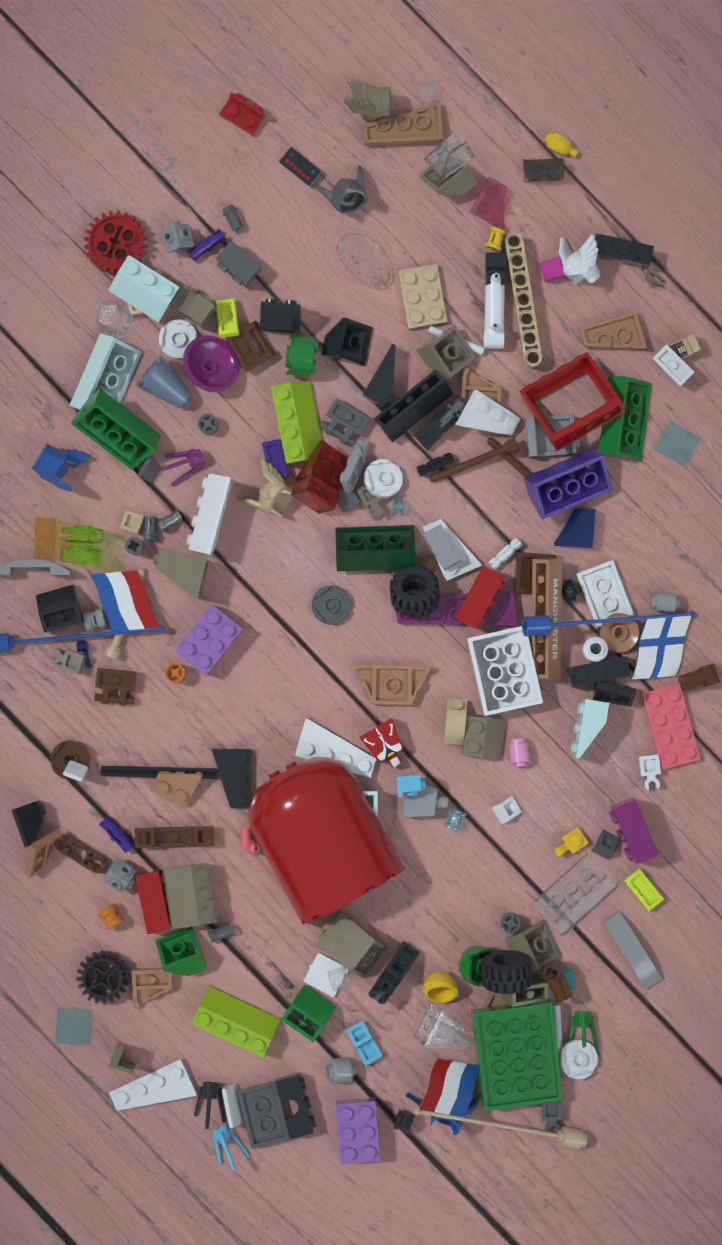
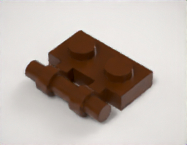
(115, 679)

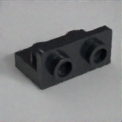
(614, 694)

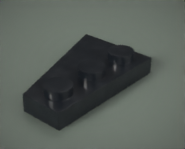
(235, 774)

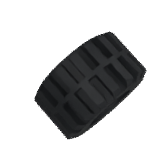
(410, 579)
(506, 971)

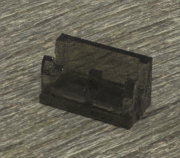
(543, 170)

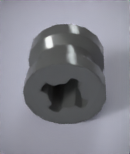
(205, 422)
(509, 925)

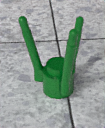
(583, 1020)

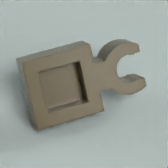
(70, 660)

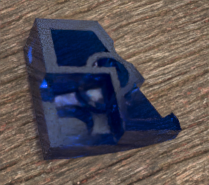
(578, 530)

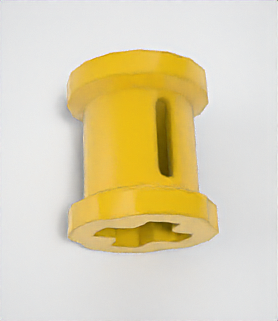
(495, 239)

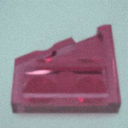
(491, 203)

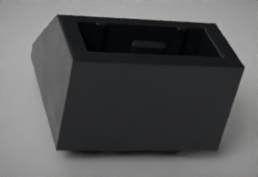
(280, 316)
(59, 609)

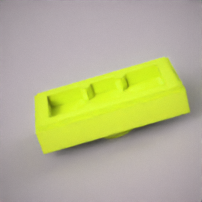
(227, 318)
(643, 889)

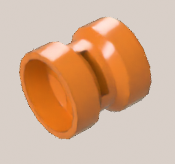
(175, 672)
(110, 915)

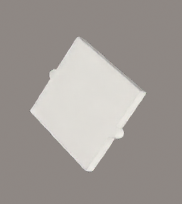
(318, 976)

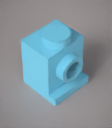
(410, 784)

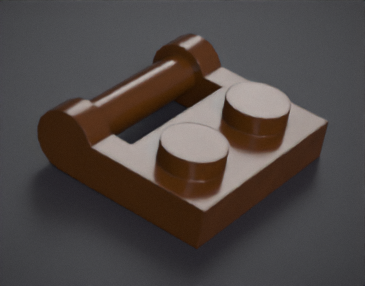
(246, 351)

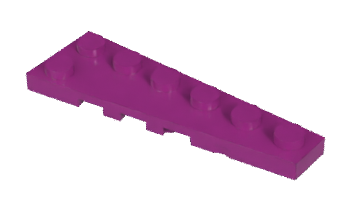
(502, 613)

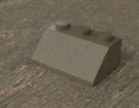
(190, 895)

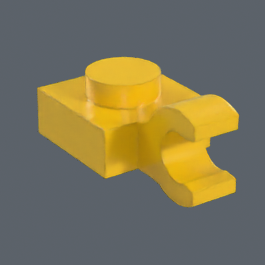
(572, 841)

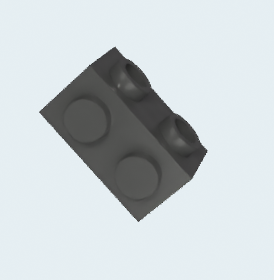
(238, 264)

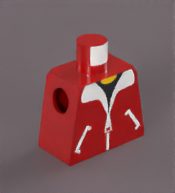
(384, 742)

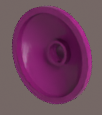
(216, 357)

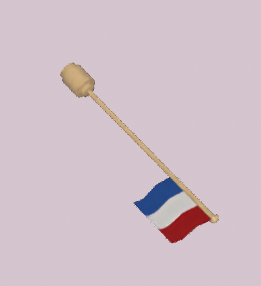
(451, 1092)

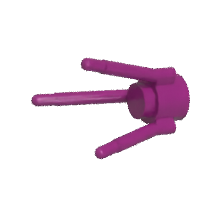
(194, 458)

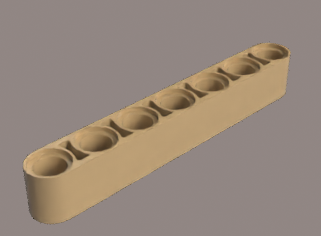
(524, 290)

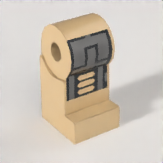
(686, 347)

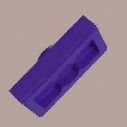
(275, 455)

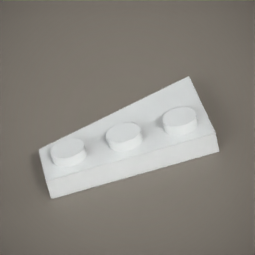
(487, 415)
(468, 561)

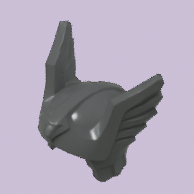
(347, 194)

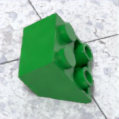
(308, 1013)

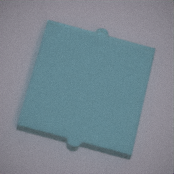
(676, 443)
(73, 1026)

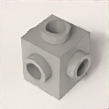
(177, 237)
(120, 876)

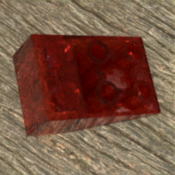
(319, 479)

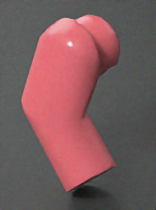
(247, 843)

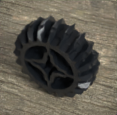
(109, 984)

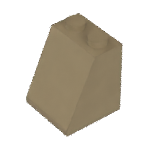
(183, 569)
(351, 944)

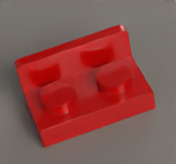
(242, 113)

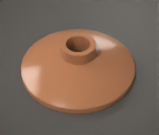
(627, 638)

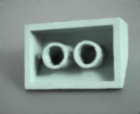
(143, 288)

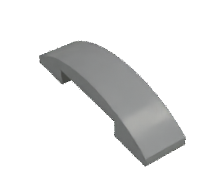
(55, 570)
(632, 950)

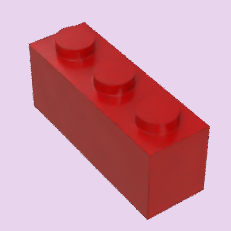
(480, 598)
(153, 901)

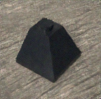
(348, 342)
(29, 821)

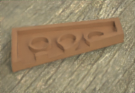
(406, 128)

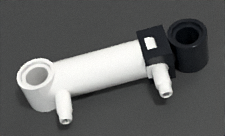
(494, 300)

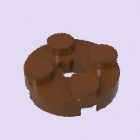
(68, 748)

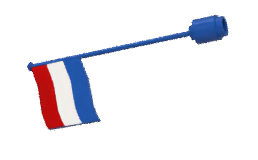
(123, 603)

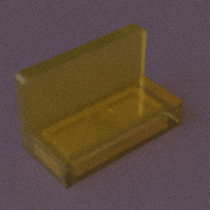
(45, 537)

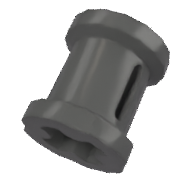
(129, 543)

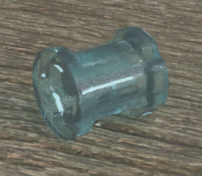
(455, 819)

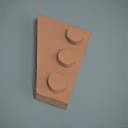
(616, 332)

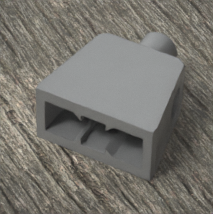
(423, 803)

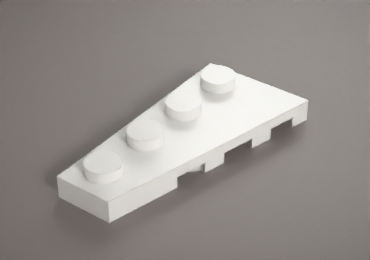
(319, 742)
(159, 1086)

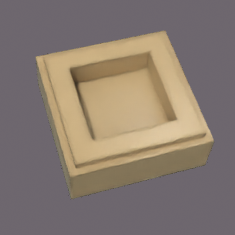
(132, 522)

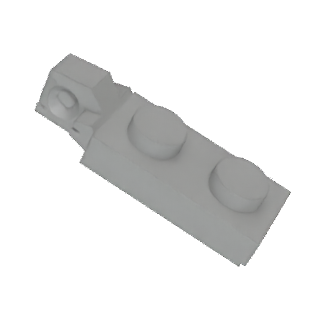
(354, 465)

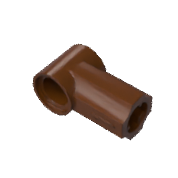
(703, 677)
(557, 982)

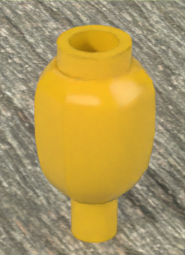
(559, 144)

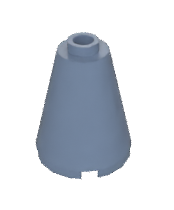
(165, 384)

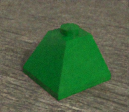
(181, 953)

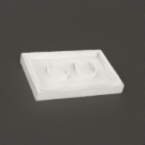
(604, 591)

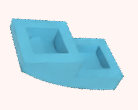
(364, 1043)

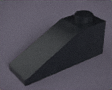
(381, 386)

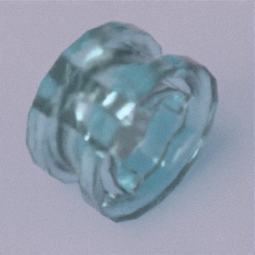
(398, 506)

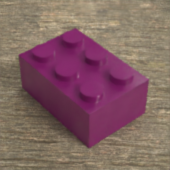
(633, 831)

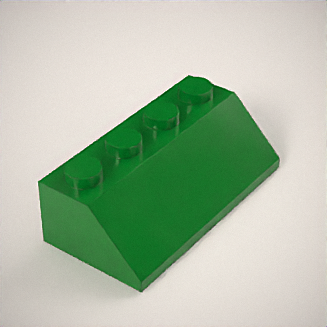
(116, 429)
(625, 434)

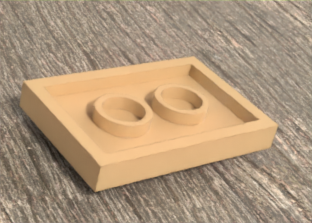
(422, 296)

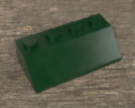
(375, 548)

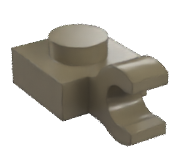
(369, 500)

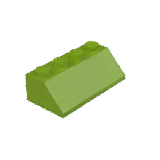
(296, 420)
(235, 1021)

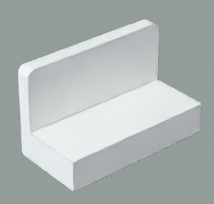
(673, 365)

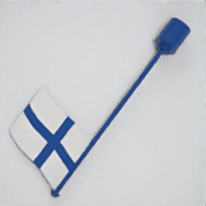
(659, 642)

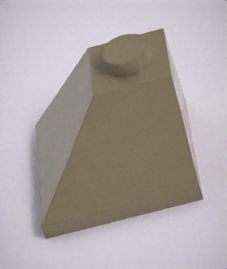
(455, 184)
(447, 352)

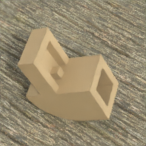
(455, 721)

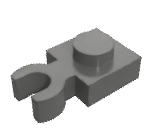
(551, 1112)

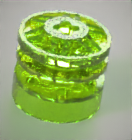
(81, 545)

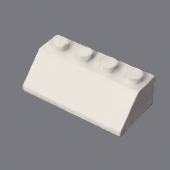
(210, 514)

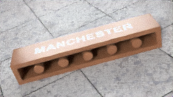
(547, 601)

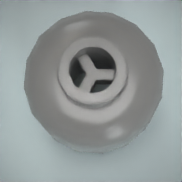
(340, 1070)

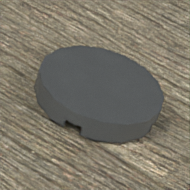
(331, 605)

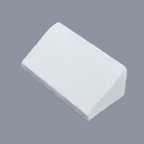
(232, 1105)

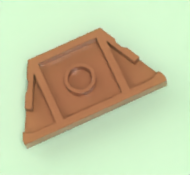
(392, 682)

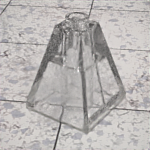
(442, 1031)

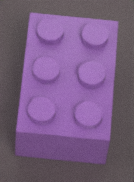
(209, 639)
(357, 1130)

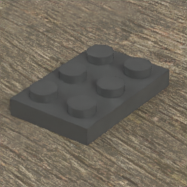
(263, 1114)

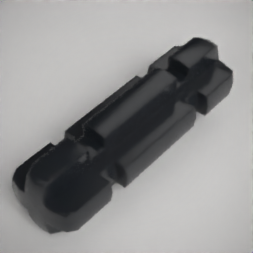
(435, 464)

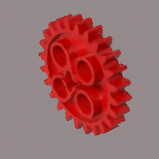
(98, 236)

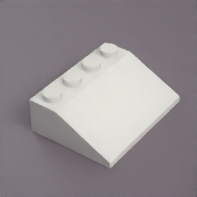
(504, 671)

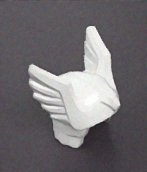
(581, 263)

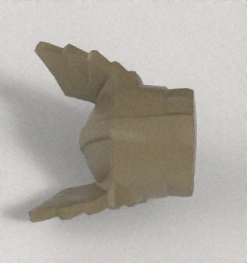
(369, 100)

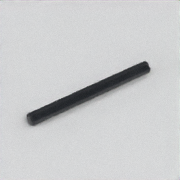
(141, 771)

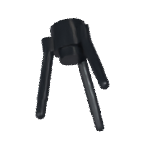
(210, 1090)

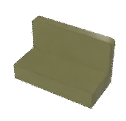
(118, 1063)

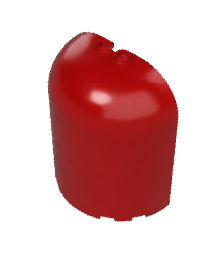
(321, 836)

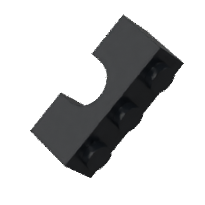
(629, 251)
(598, 671)
(292, 1088)

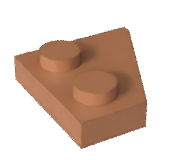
(149, 983)

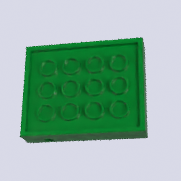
(516, 1055)

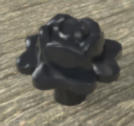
(571, 590)

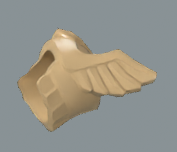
(273, 495)

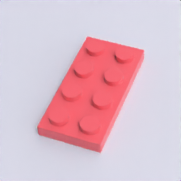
(670, 726)

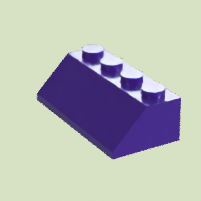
(568, 483)

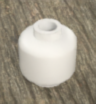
(592, 643)

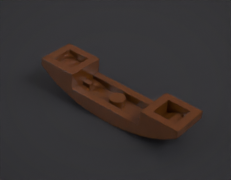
(174, 836)

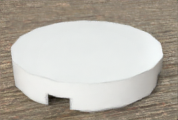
(175, 337)
(383, 478)
(576, 1060)

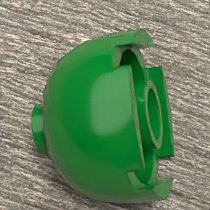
(470, 964)

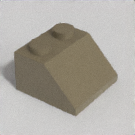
(483, 737)
(536, 942)

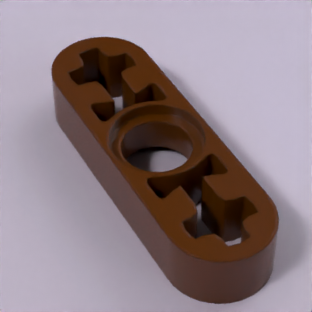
(90, 866)

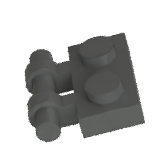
(346, 416)

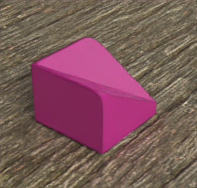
(552, 269)

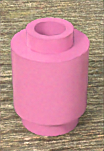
(519, 752)

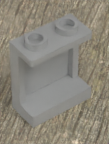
(538, 443)

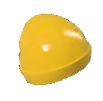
(440, 987)

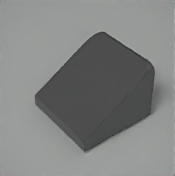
(149, 470)
(347, 500)
(605, 845)

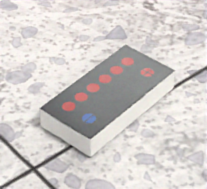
(300, 167)

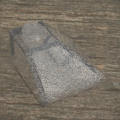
(450, 155)

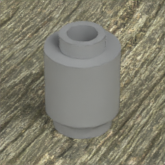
(664, 601)

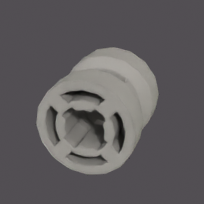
(90, 622)

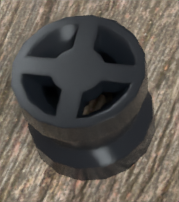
(403, 1121)

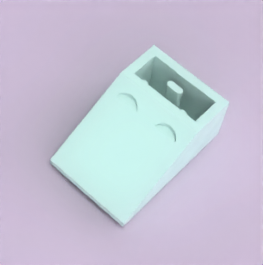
(591, 720)

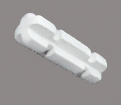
(505, 553)

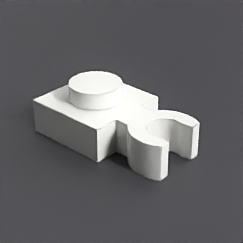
(650, 767)

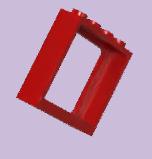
(563, 374)

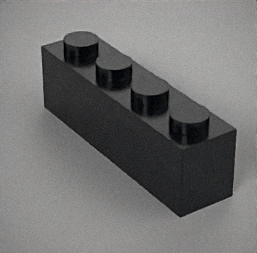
(413, 405)

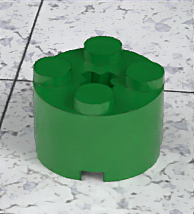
(300, 356)

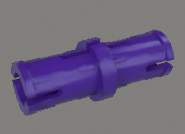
(206, 245)
(117, 834)

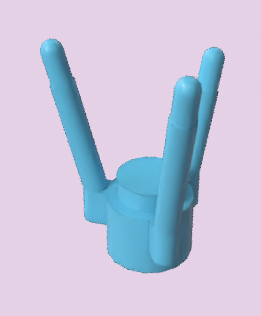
(222, 1135)

